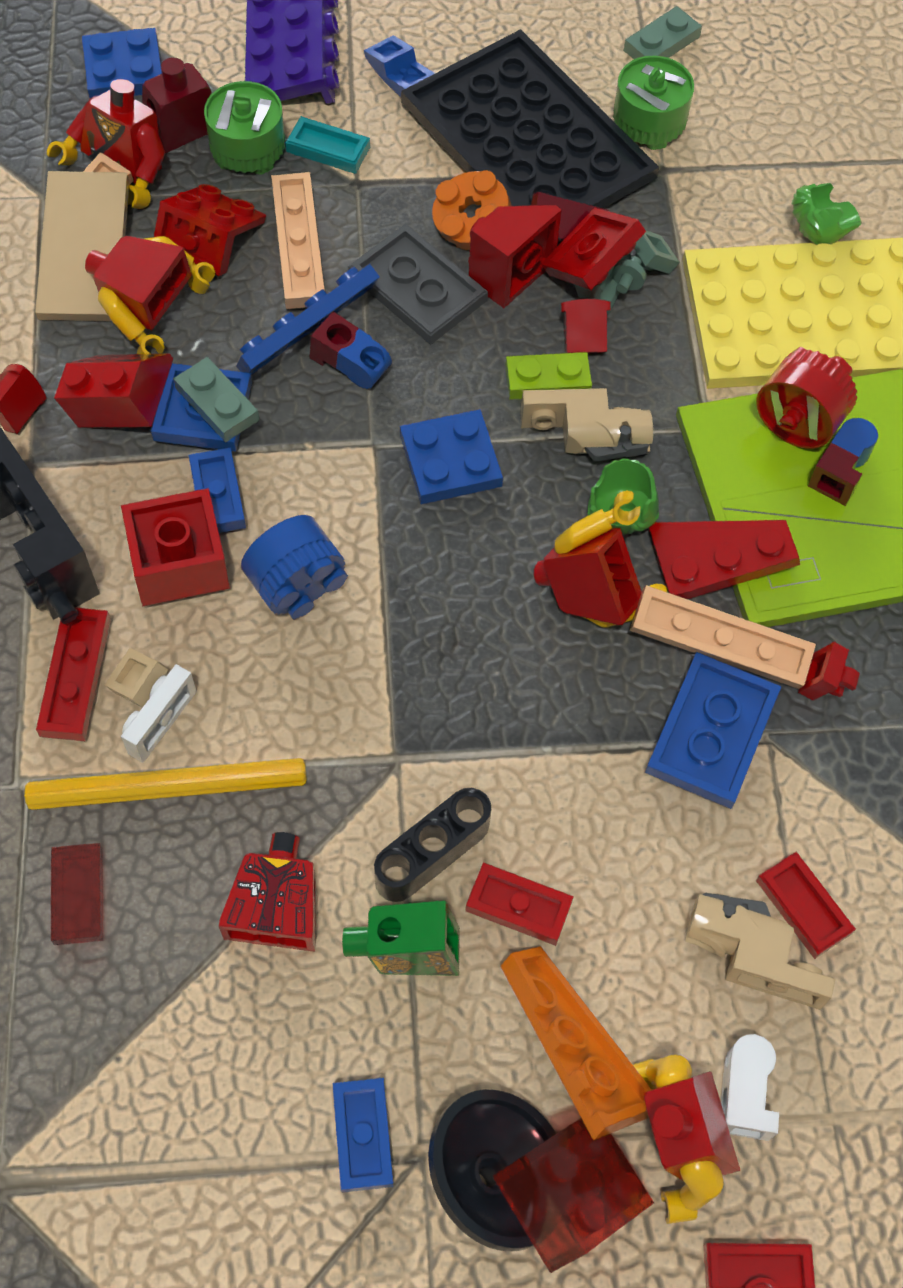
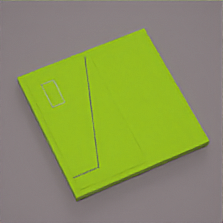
(845, 552)

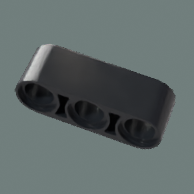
(440, 824)

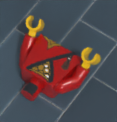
(120, 130)

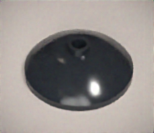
(478, 1138)

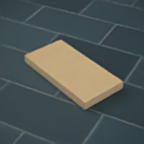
(79, 216)

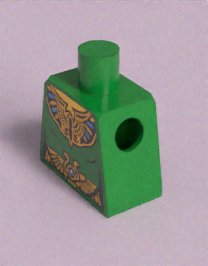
(407, 939)

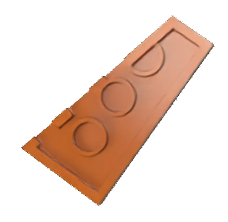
(587, 1059)

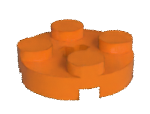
(456, 195)

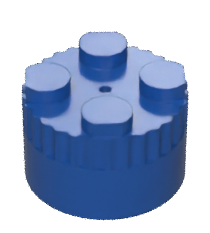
(293, 565)

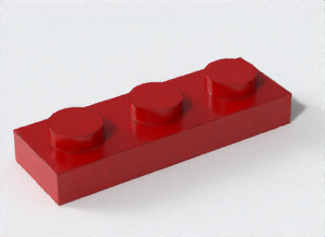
(73, 676)

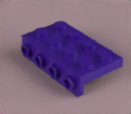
(292, 47)

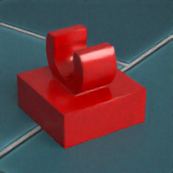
(829, 673)

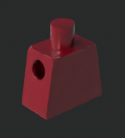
(178, 101)

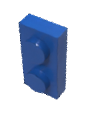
(217, 472)
(362, 1135)

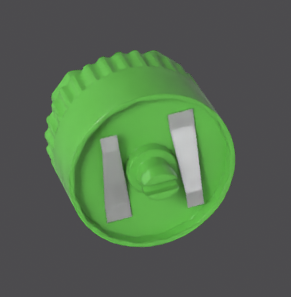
(653, 100)
(245, 127)

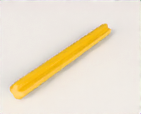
(165, 783)

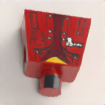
(273, 898)

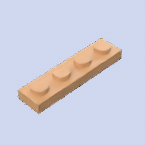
(297, 238)
(723, 637)

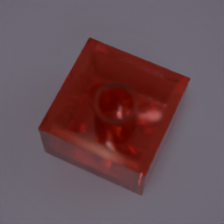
(572, 1193)

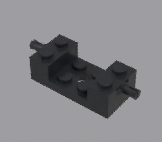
(51, 557)

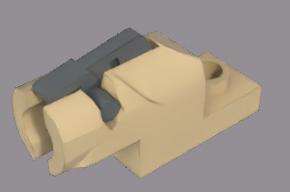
(589, 422)
(757, 949)

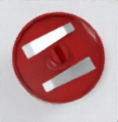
(807, 398)

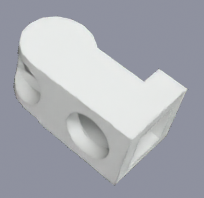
(746, 1087)

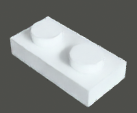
(166, 702)

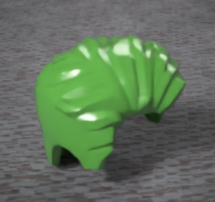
(820, 217)
(629, 476)

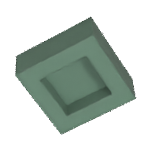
(655, 253)

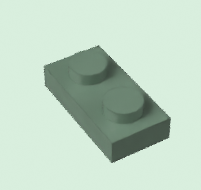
(664, 35)
(216, 399)

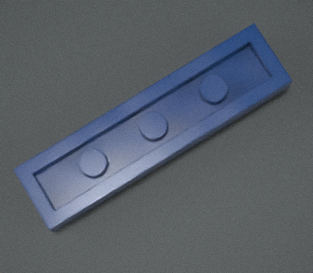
(292, 329)

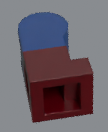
(349, 351)
(849, 449)

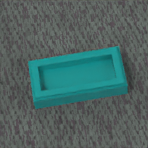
(328, 145)

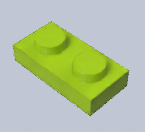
(547, 372)

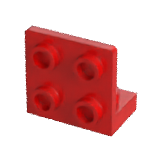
(206, 223)

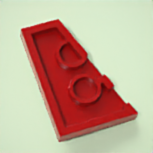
(720, 554)

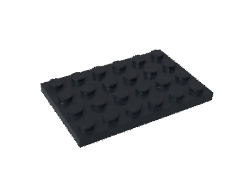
(528, 126)

